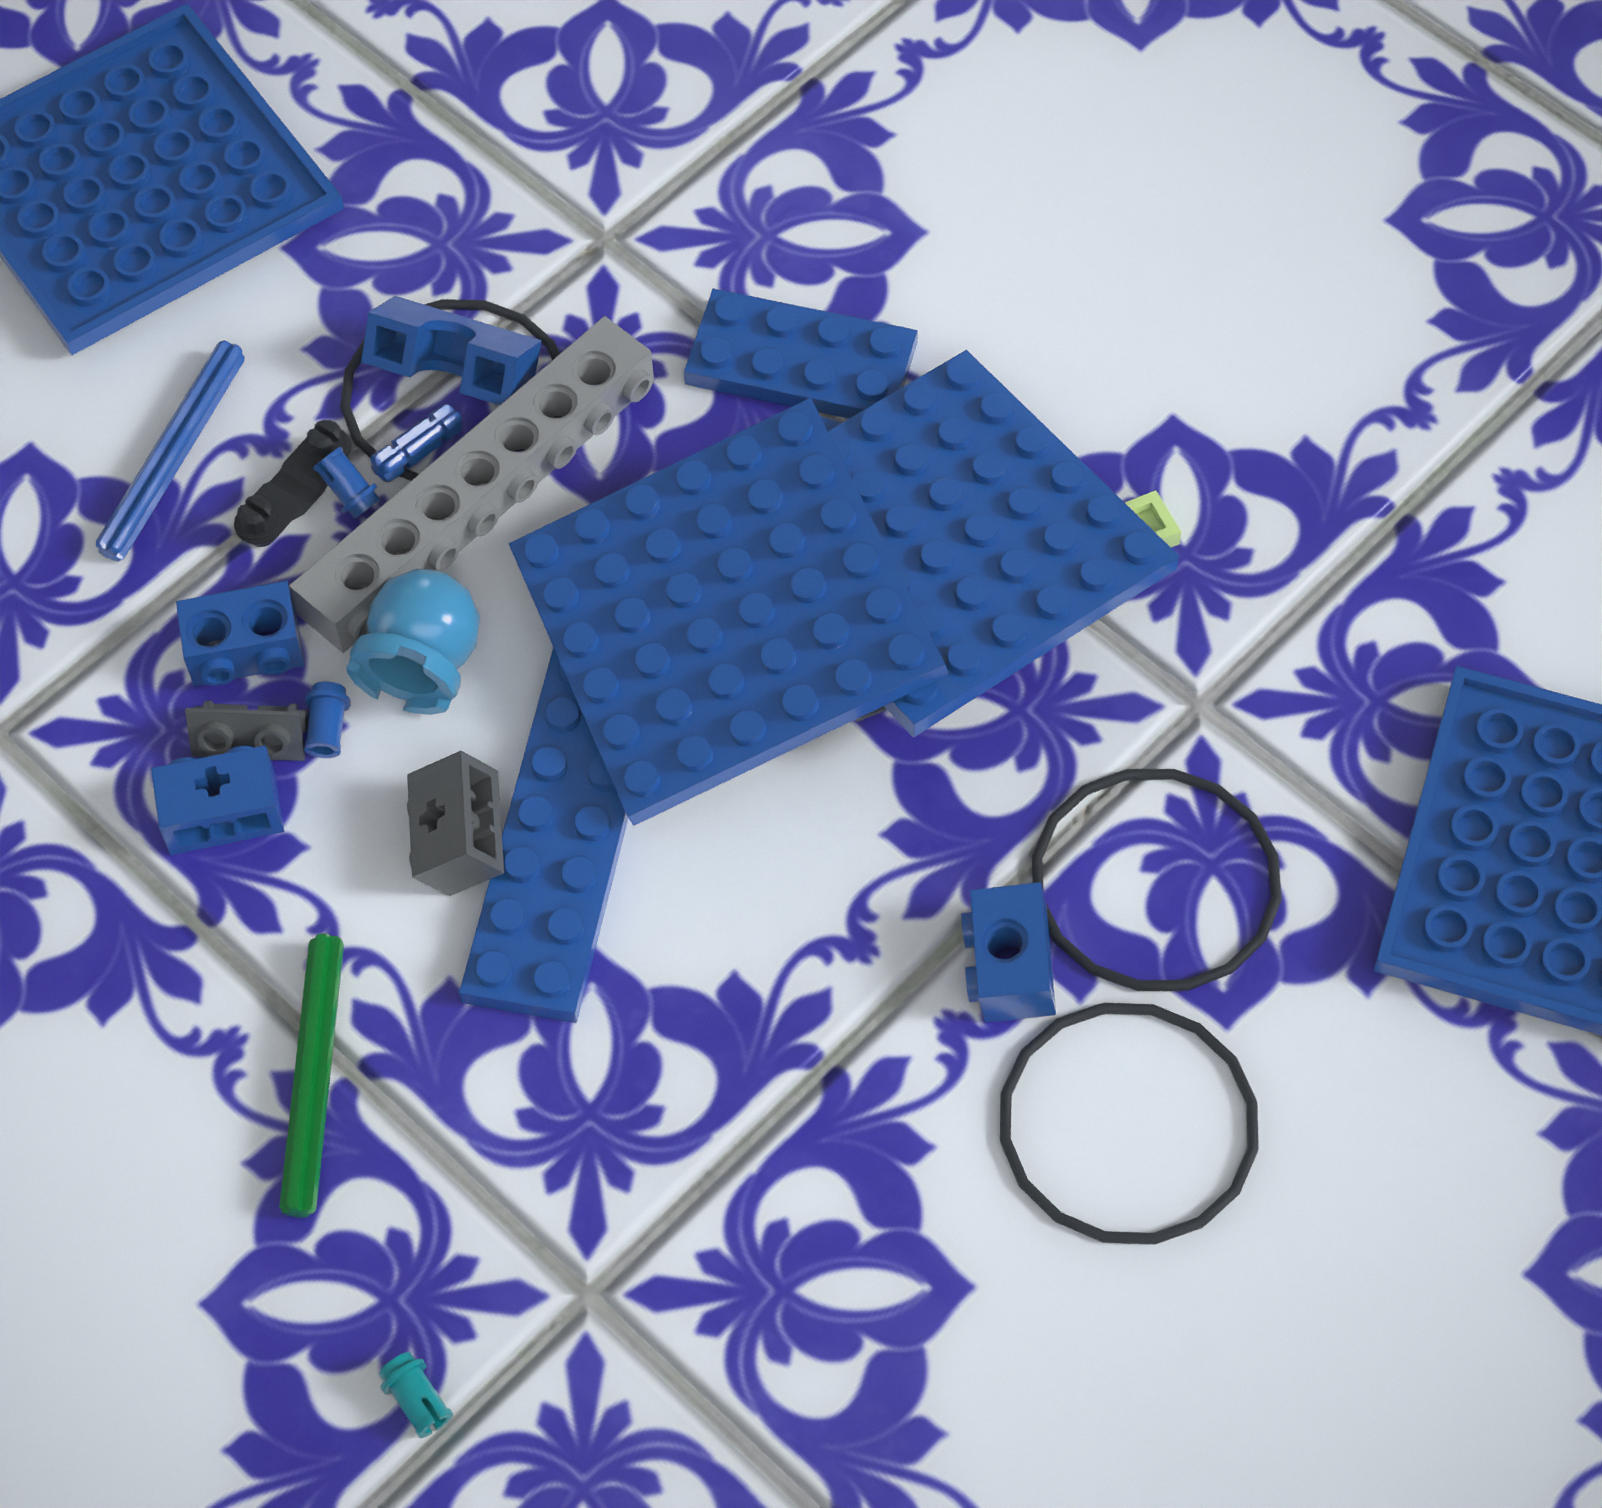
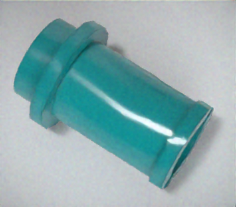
(414, 1393)

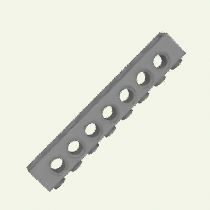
(484, 455)

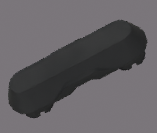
(291, 489)

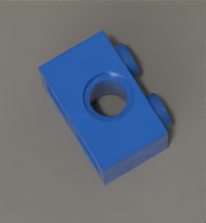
(1017, 985)

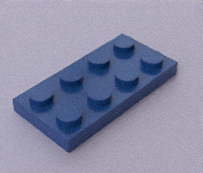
(797, 354)

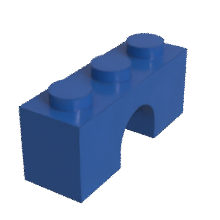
(418, 337)

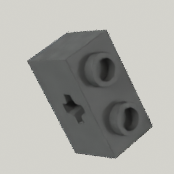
(455, 823)

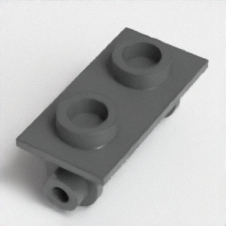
(224, 726)

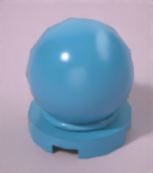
(416, 641)

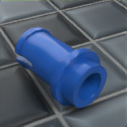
(347, 483)
(326, 715)

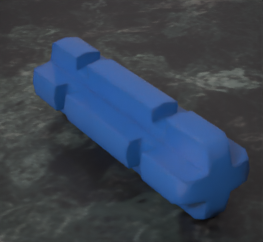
(416, 443)

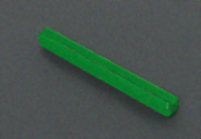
(312, 1076)

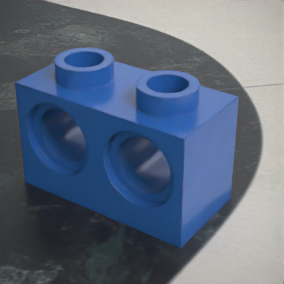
(238, 622)

